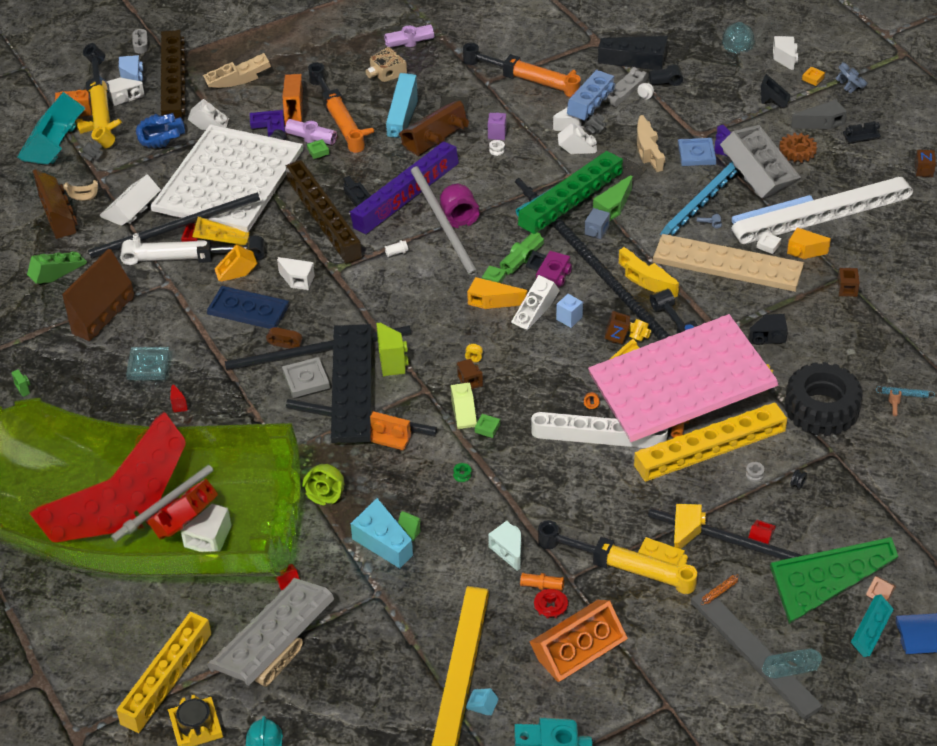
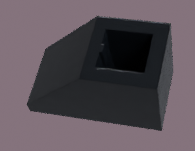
(769, 329)

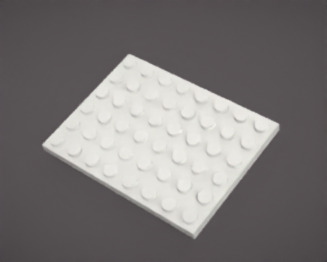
(225, 168)

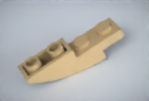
(232, 75)
(647, 145)

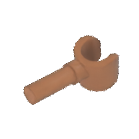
(895, 400)

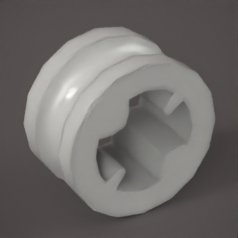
(755, 466)

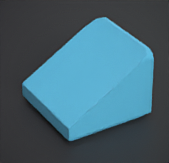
(482, 701)

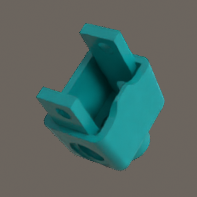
(550, 733)

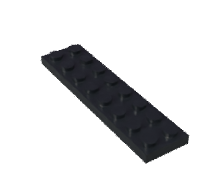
(351, 384)

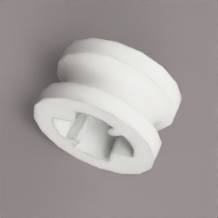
(496, 147)

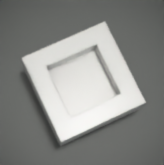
(769, 243)

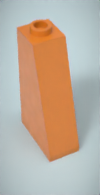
(293, 97)

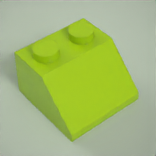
(391, 350)

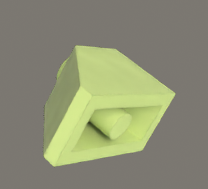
(463, 405)

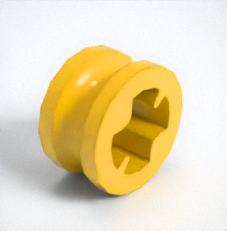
(474, 352)

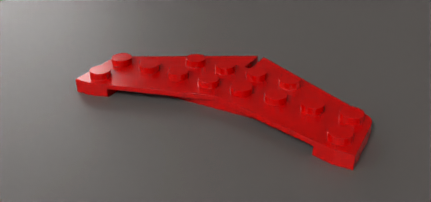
(111, 503)

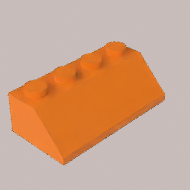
(579, 639)

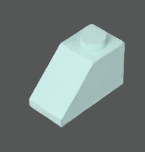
(507, 543)

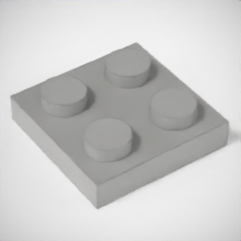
(305, 377)

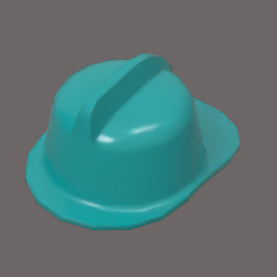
(264, 733)

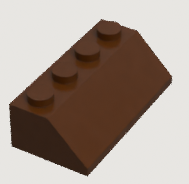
(55, 204)

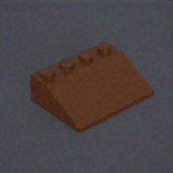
(97, 296)

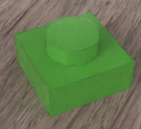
(318, 149)
(494, 274)
(21, 382)
(487, 425)

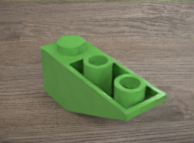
(614, 198)
(50, 267)

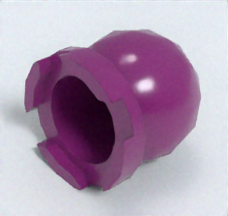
(459, 205)

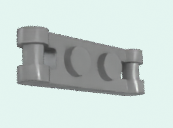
(626, 86)

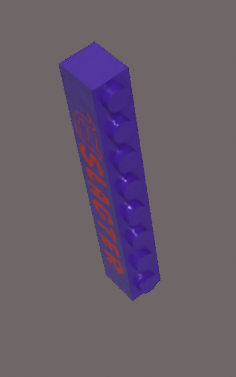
(403, 188)

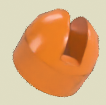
(587, 402)

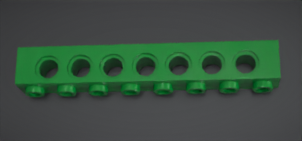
(570, 192)

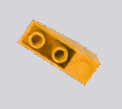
(491, 294)

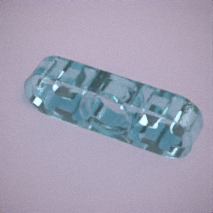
(777, 665)

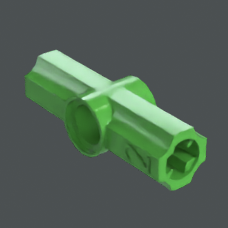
(521, 252)

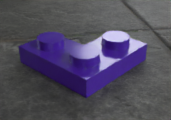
(270, 119)

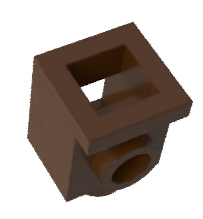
(848, 282)
(469, 373)

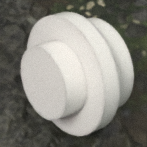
(645, 90)

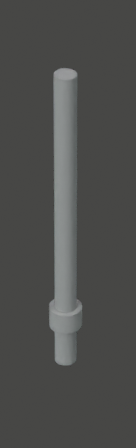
(131, 525)

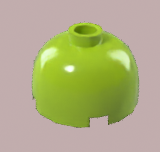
(324, 484)

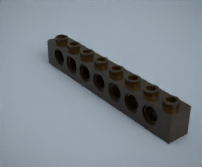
(173, 73)
(323, 211)

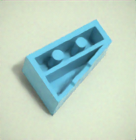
(382, 534)

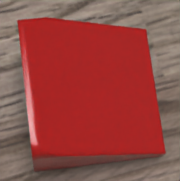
(177, 400)
(762, 531)
(284, 580)

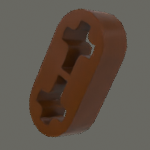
(284, 338)

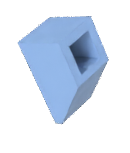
(131, 68)

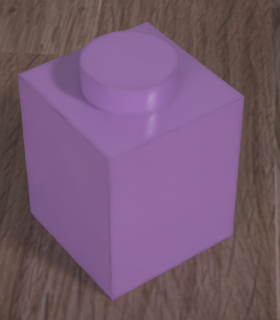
(497, 126)

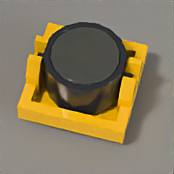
(195, 721)

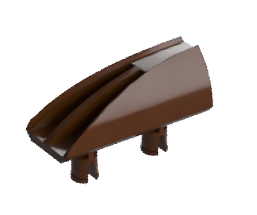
(434, 128)

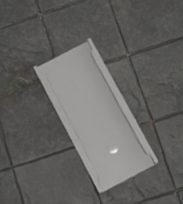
(272, 631)

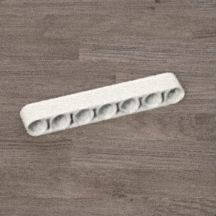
(588, 430)

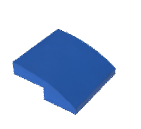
(918, 633)

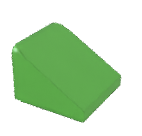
(410, 524)

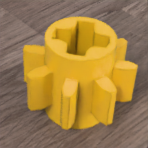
(638, 330)

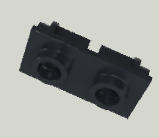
(856, 133)

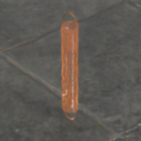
(719, 591)

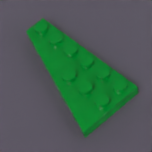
(818, 577)

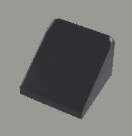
(535, 260)

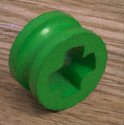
(462, 477)

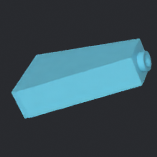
(402, 105)

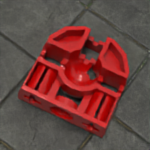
(182, 510)

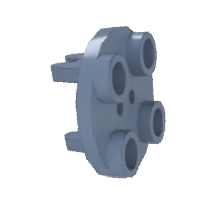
(852, 76)

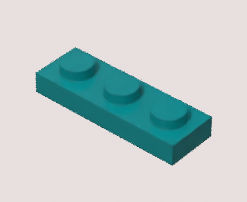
(872, 625)

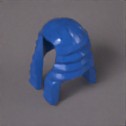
(158, 130)

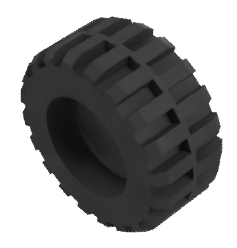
(823, 416)

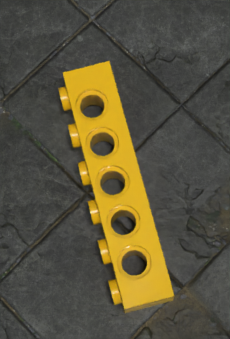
(163, 672)

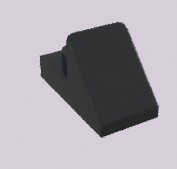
(773, 90)

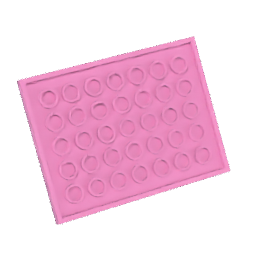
(681, 377)

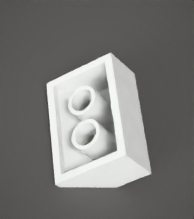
(132, 201)

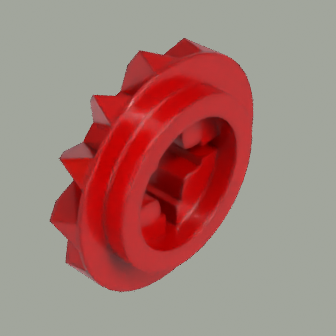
(550, 596)

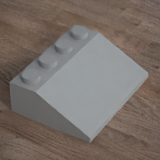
(759, 160)

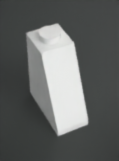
(207, 530)

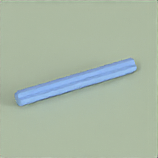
(771, 208)

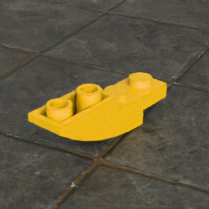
(648, 277)

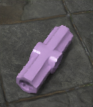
(409, 36)
(310, 131)

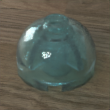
(738, 37)

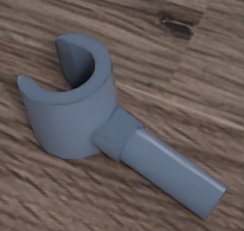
(715, 220)

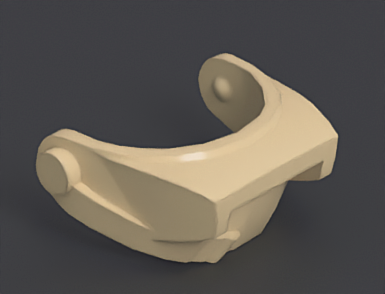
(88, 192)

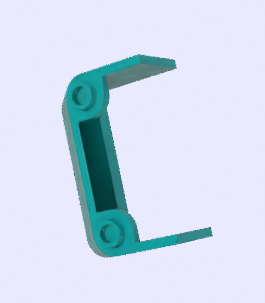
(49, 131)

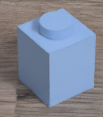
(569, 310)

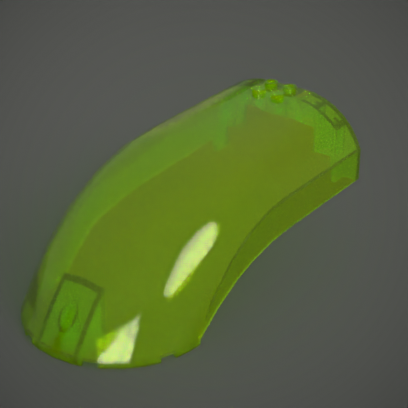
(62, 452)

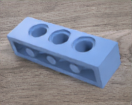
(590, 95)

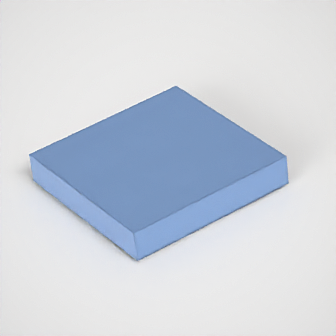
(696, 152)

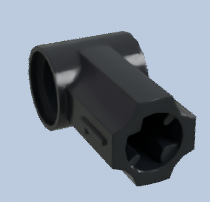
(671, 75)

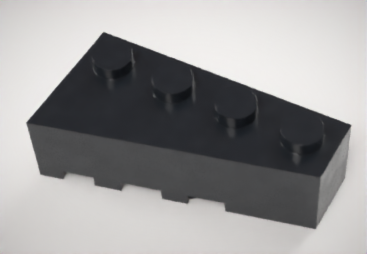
(637, 52)

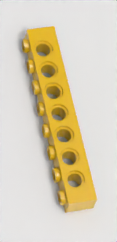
(710, 441)

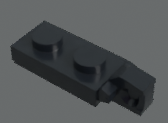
(355, 191)

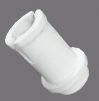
(396, 248)

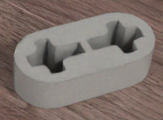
(140, 41)

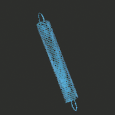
(905, 392)

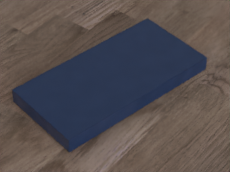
(248, 307)

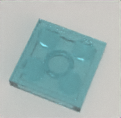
(147, 363)

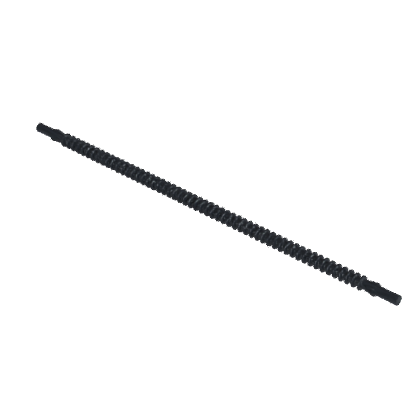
(600, 269)

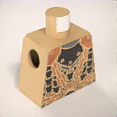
(386, 65)

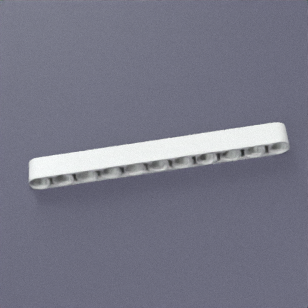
(822, 210)

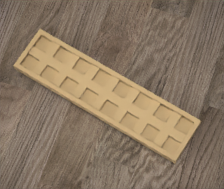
(728, 262)

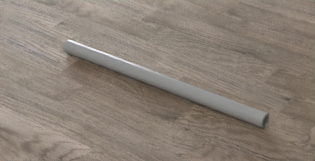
(457, 245)

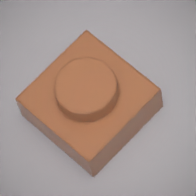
(880, 586)

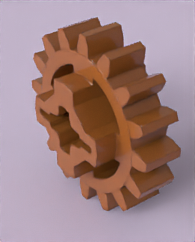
(798, 147)

